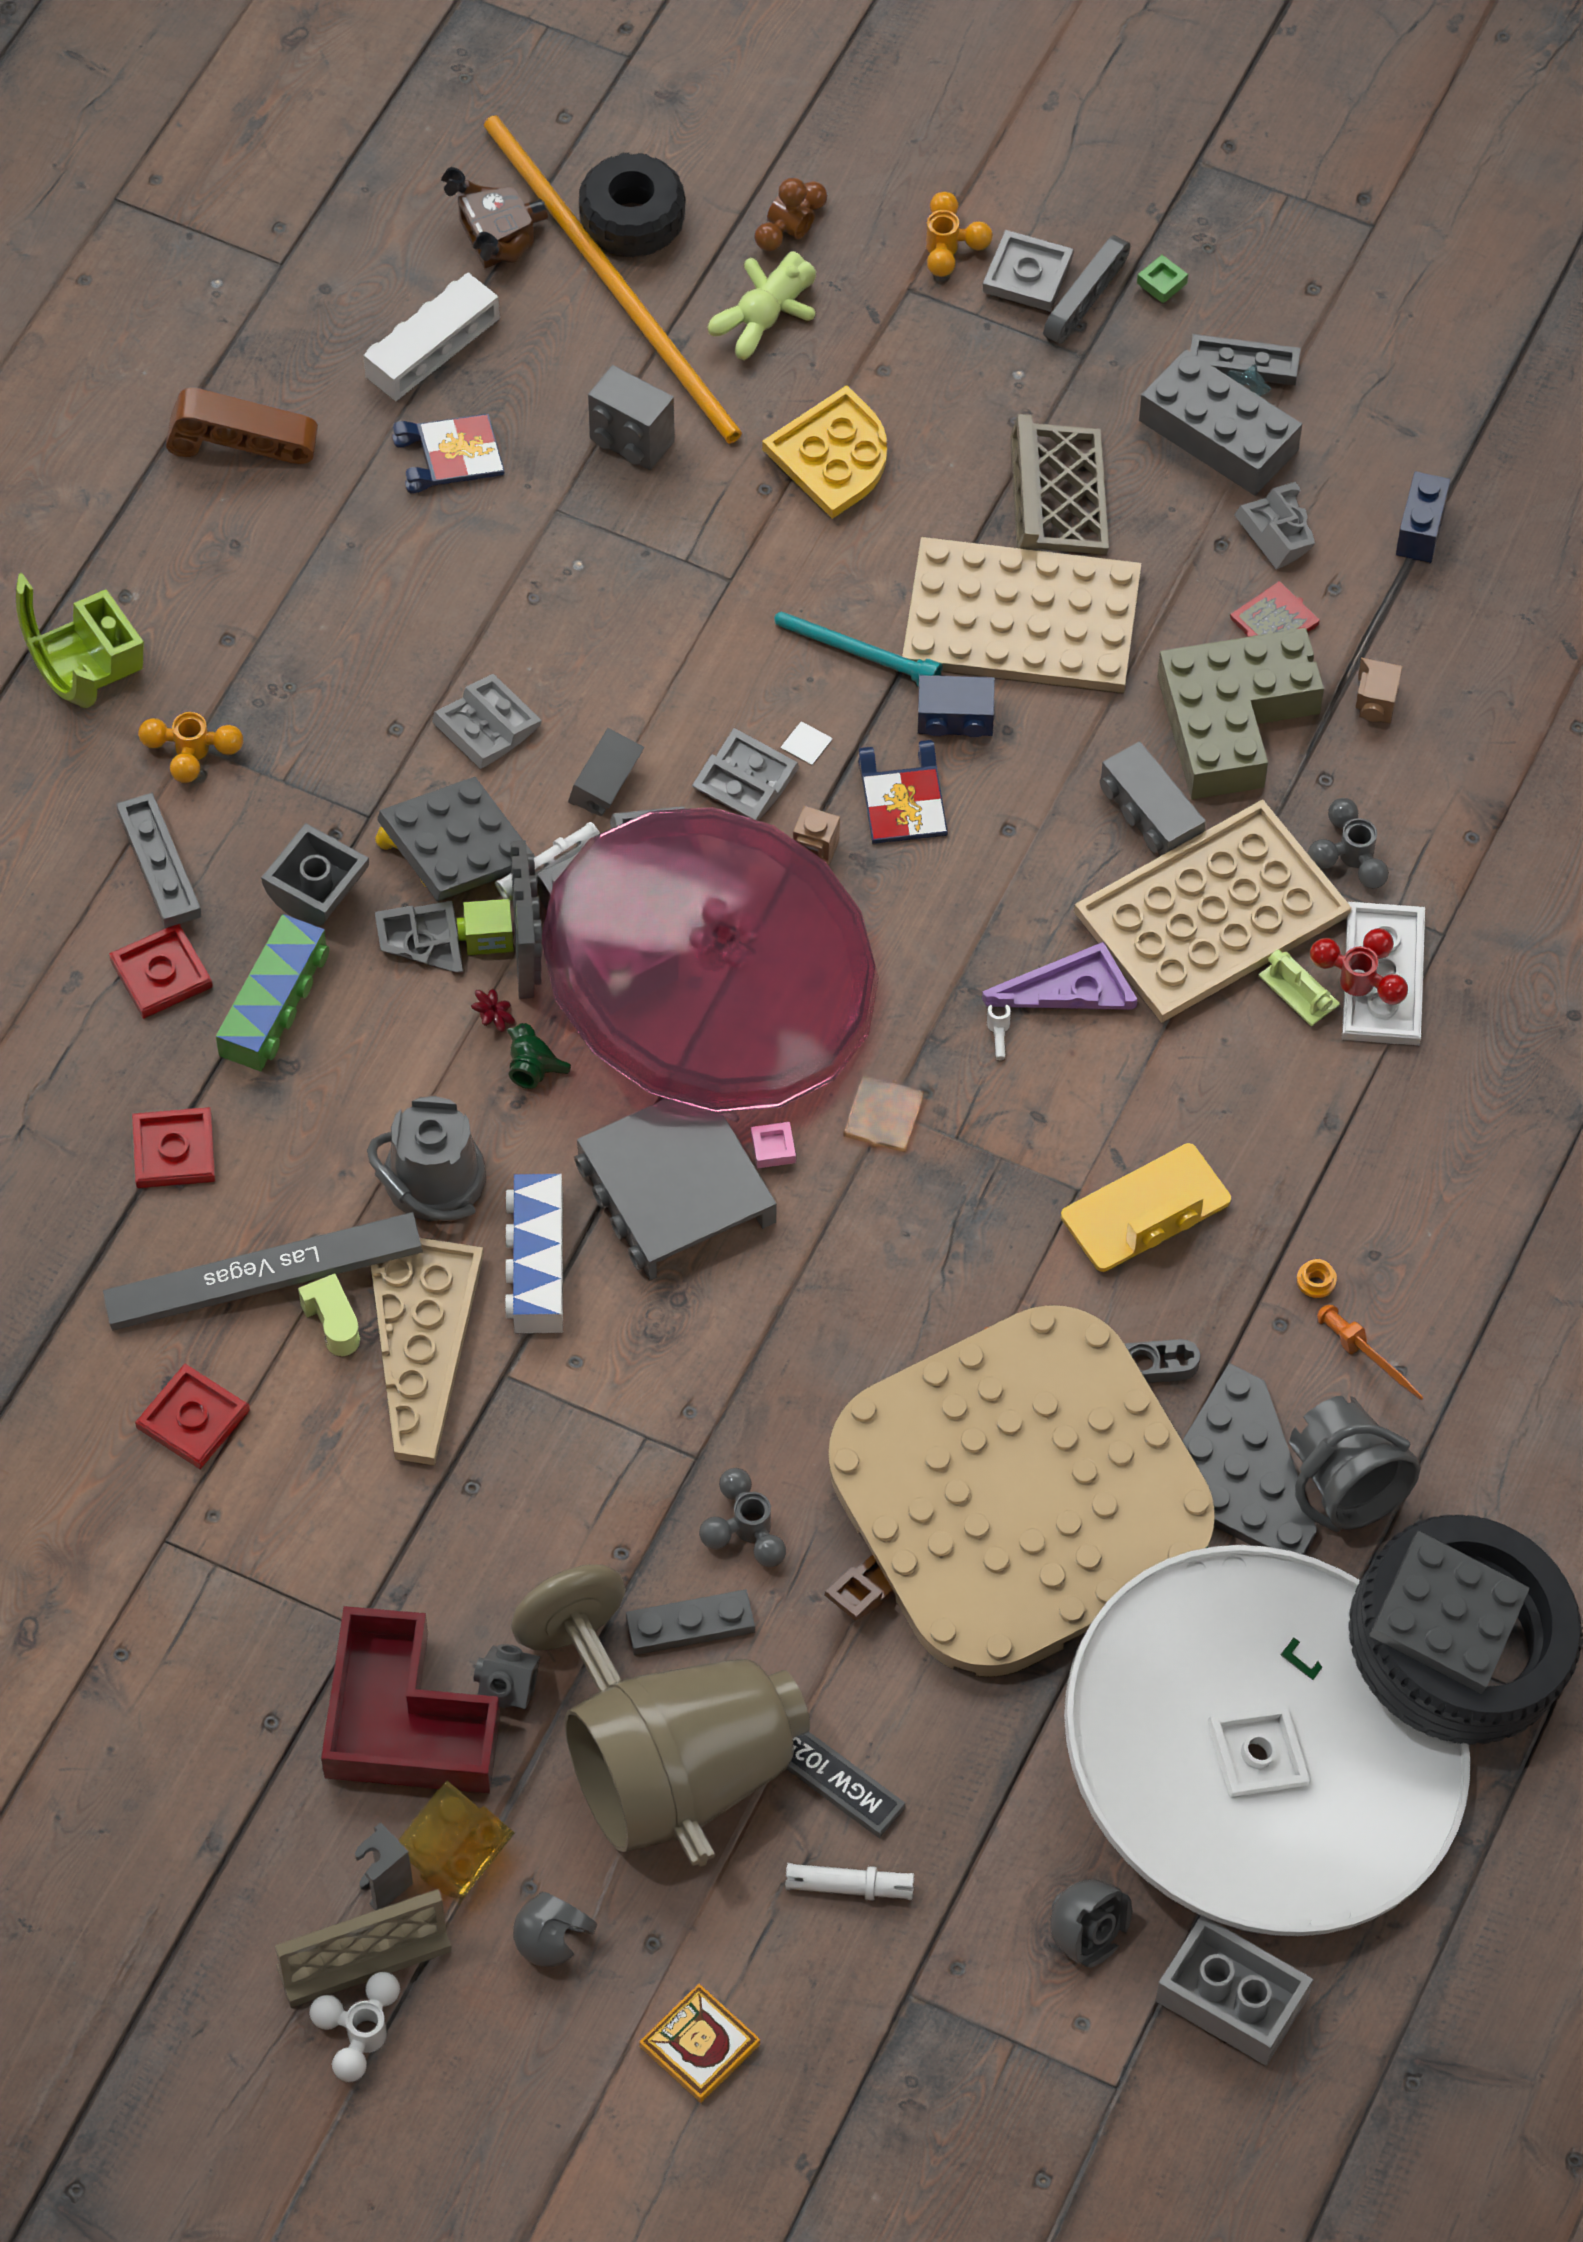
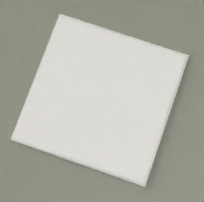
(806, 743)

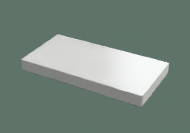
(1367, 1016)

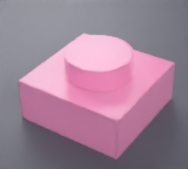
(773, 1145)

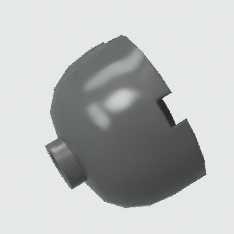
(1088, 1920)

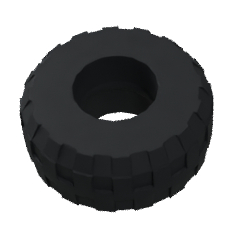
(632, 180)

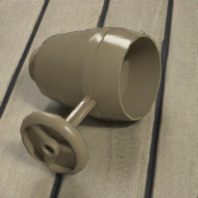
(667, 1745)

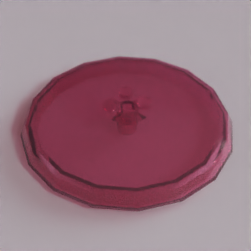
(710, 959)

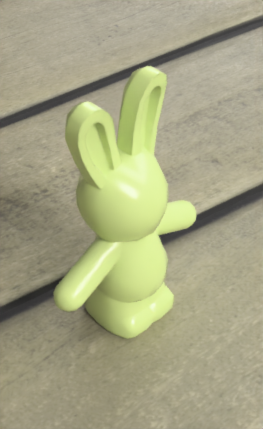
(762, 305)

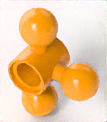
(944, 234)
(185, 765)

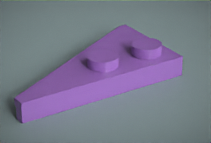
(1077, 981)

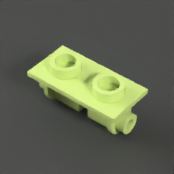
(1298, 988)

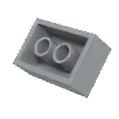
(1234, 1990)

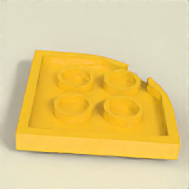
(832, 451)

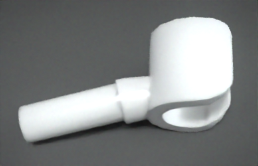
(999, 1025)

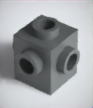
(508, 1675)

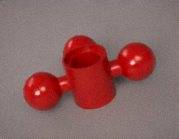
(1376, 945)

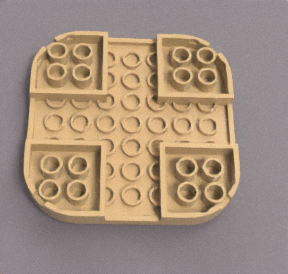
(1016, 1486)

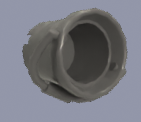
(431, 1161)
(1354, 1464)

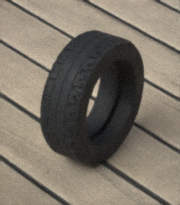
(1438, 1703)

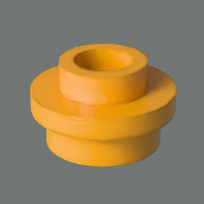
(1319, 1269)

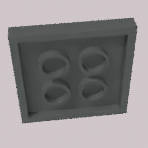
(452, 837)
(1449, 1612)

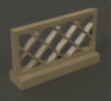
(1028, 493)
(362, 1947)

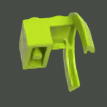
(84, 653)

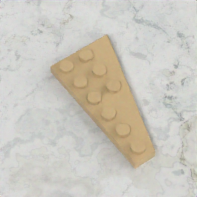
(422, 1329)

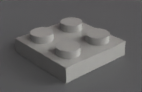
(1027, 270)

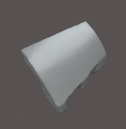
(1278, 525)
(422, 934)

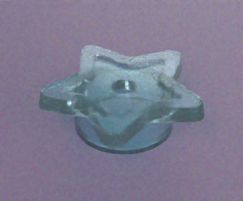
(1252, 378)

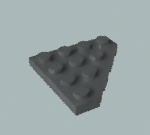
(526, 919)
(1248, 1465)

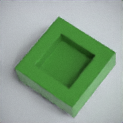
(1162, 278)

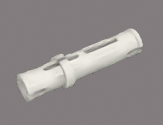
(579, 837)
(850, 1881)

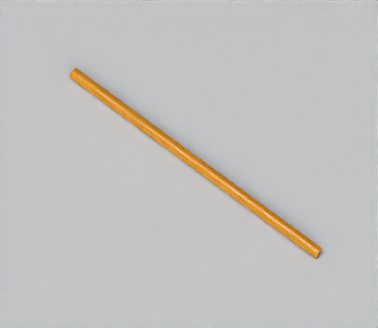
(613, 280)

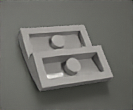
(486, 721)
(746, 775)

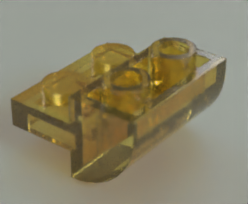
(454, 1841)

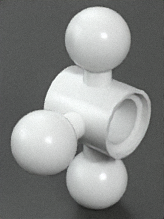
(328, 2012)

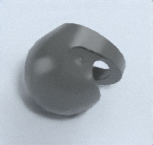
(541, 1929)

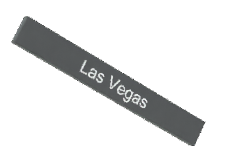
(262, 1271)

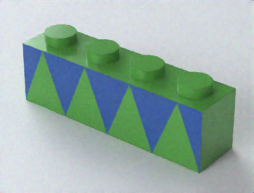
(272, 993)

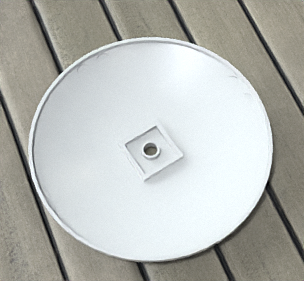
(1161, 1728)

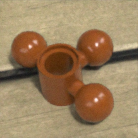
(790, 212)

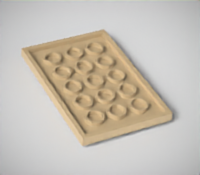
(1023, 614)
(1212, 910)

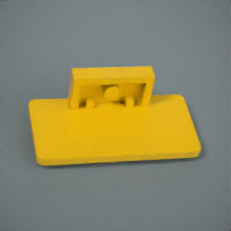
(1145, 1207)

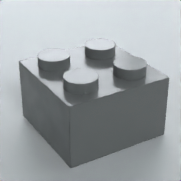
(631, 417)

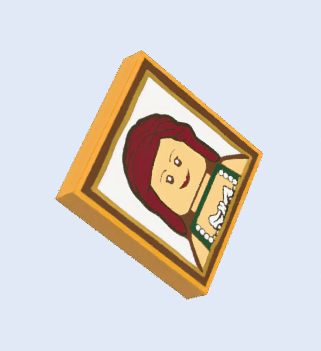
(699, 2043)

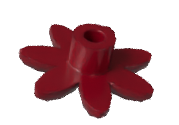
(492, 1010)

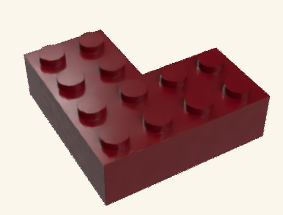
(391, 1729)

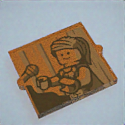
(883, 1114)

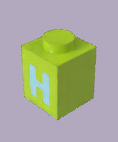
(486, 927)

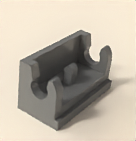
(605, 772)
(391, 1870)

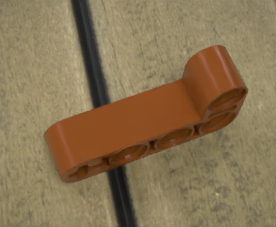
(239, 425)

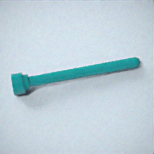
(859, 648)

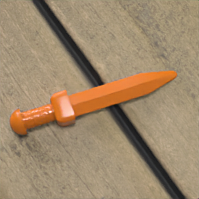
(1354, 1338)

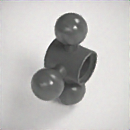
(1344, 814)
(717, 1532)

